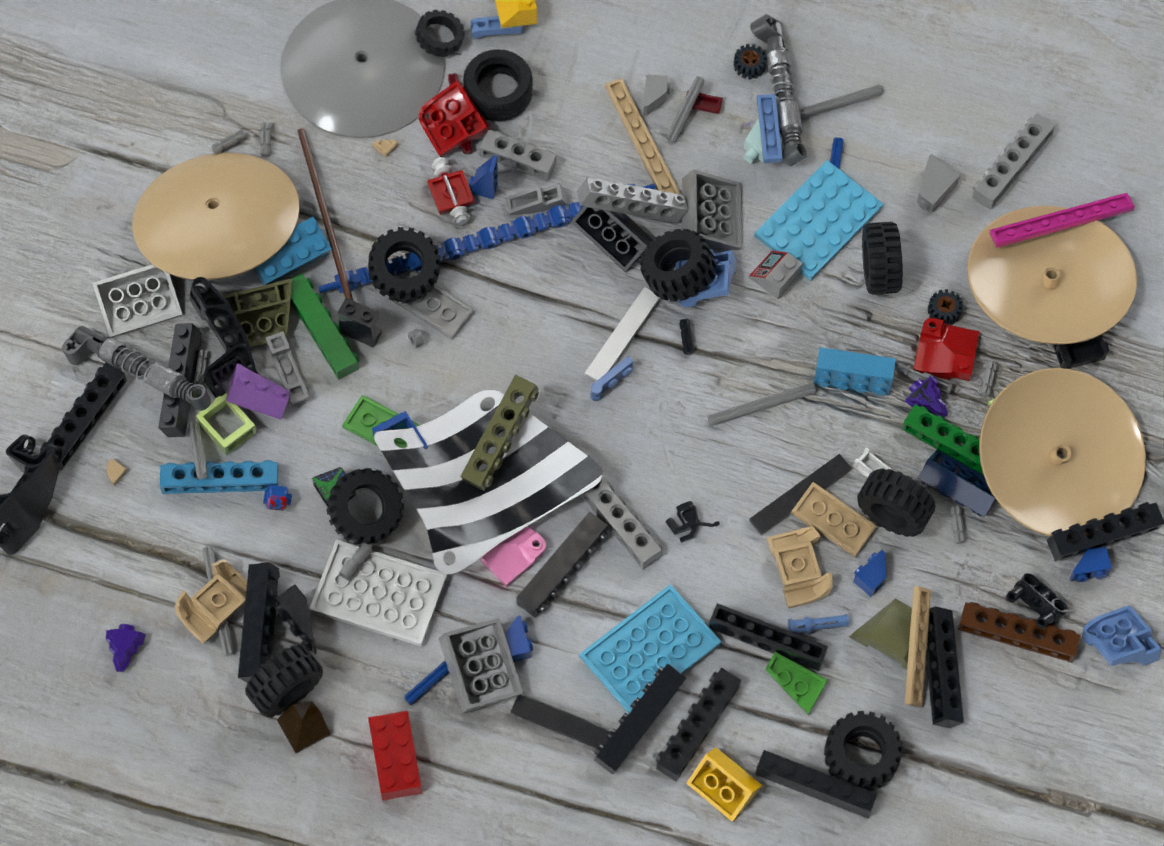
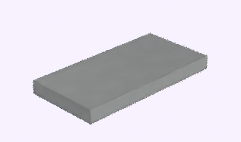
(439, 310)

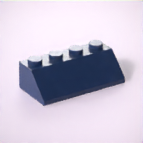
(958, 482)

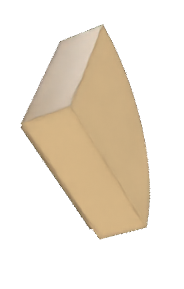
(385, 147)
(115, 471)

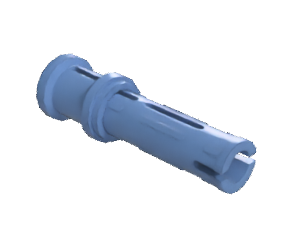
(841, 621)

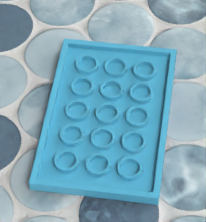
(819, 218)
(649, 638)

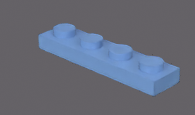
(769, 128)

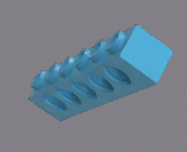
(227, 483)

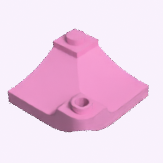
(514, 555)

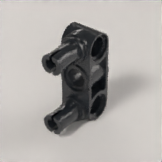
(1040, 599)

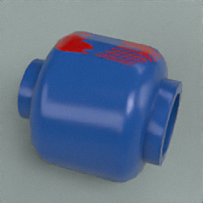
(277, 497)

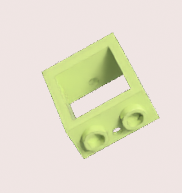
(237, 437)

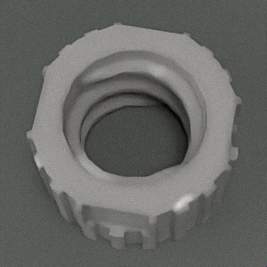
(415, 338)

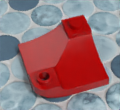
(452, 119)
(946, 350)

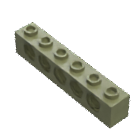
(517, 387)

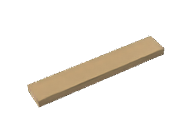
(917, 646)

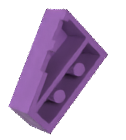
(256, 393)

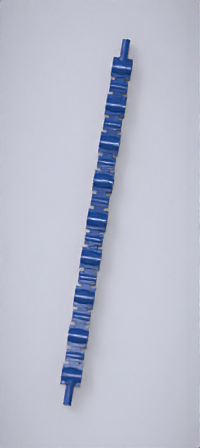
(454, 248)

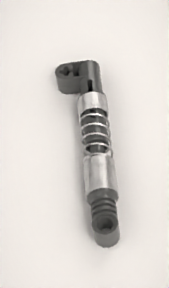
(779, 65)
(119, 355)

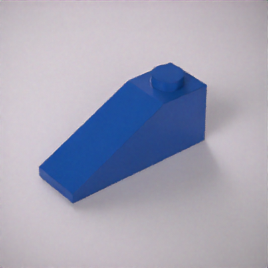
(485, 179)

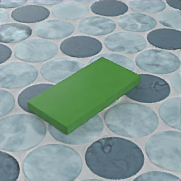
(367, 415)

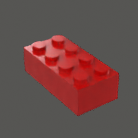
(394, 755)

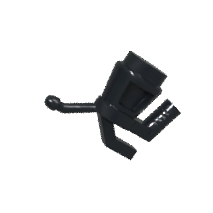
(689, 517)

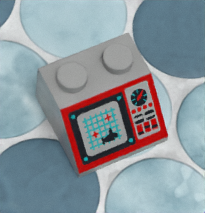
(777, 272)

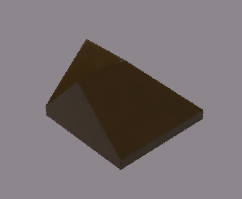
(303, 725)

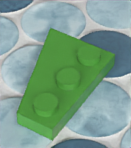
(796, 681)

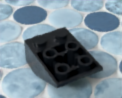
(295, 610)

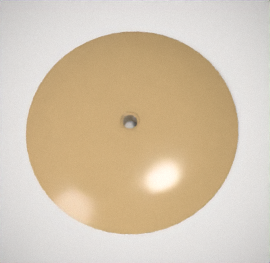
(215, 216)
(1055, 284)
(1070, 415)

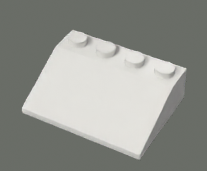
(136, 299)

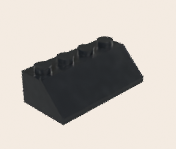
(613, 234)

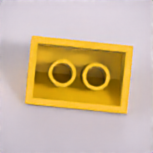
(516, 12)
(723, 784)

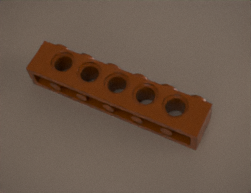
(1008, 635)

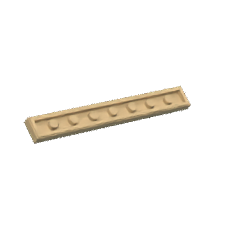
(640, 136)

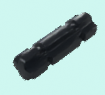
(686, 336)

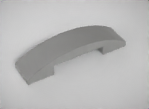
(287, 368)

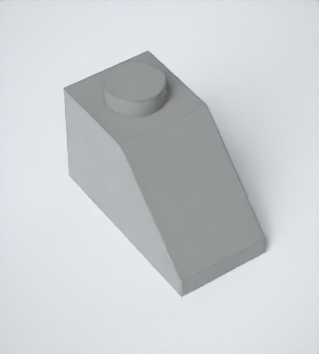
(655, 92)

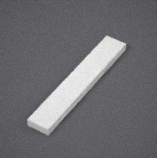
(622, 335)

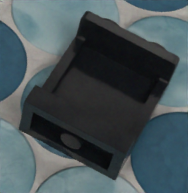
(359, 322)
(1081, 353)

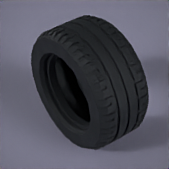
(499, 62)

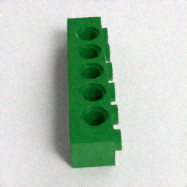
(946, 444)

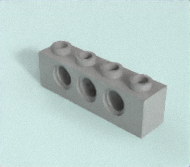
(507, 156)

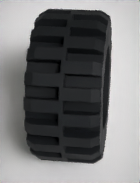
(404, 241)
(669, 250)
(882, 258)
(389, 497)
(896, 502)
(284, 680)
(872, 728)

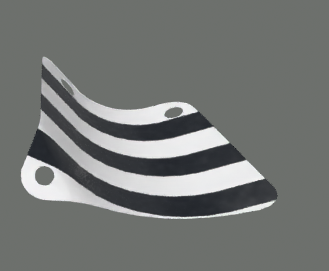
(460, 518)

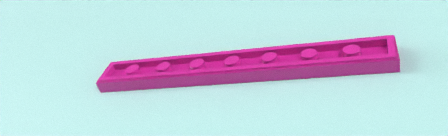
(1061, 220)

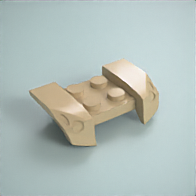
(799, 566)
(213, 602)

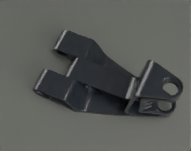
(211, 307)
(29, 499)

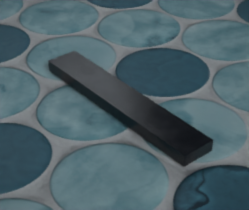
(782, 506)
(559, 722)

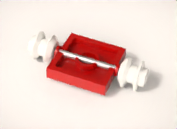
(450, 191)

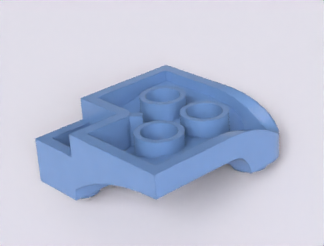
(721, 280)
(1122, 637)

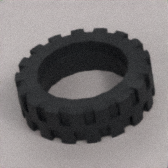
(436, 47)

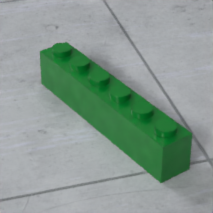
(321, 328)

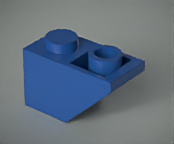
(1092, 564)
(872, 575)
(517, 641)

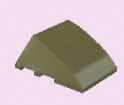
(262, 310)
(888, 631)

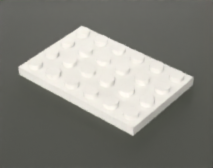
(380, 595)

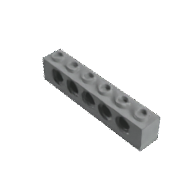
(990, 195)
(632, 200)
(642, 555)

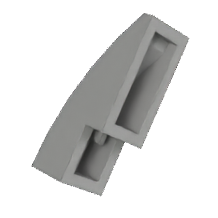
(536, 200)

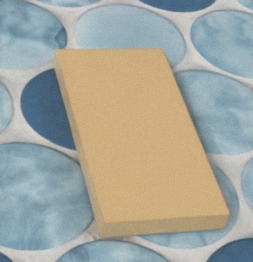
(833, 519)

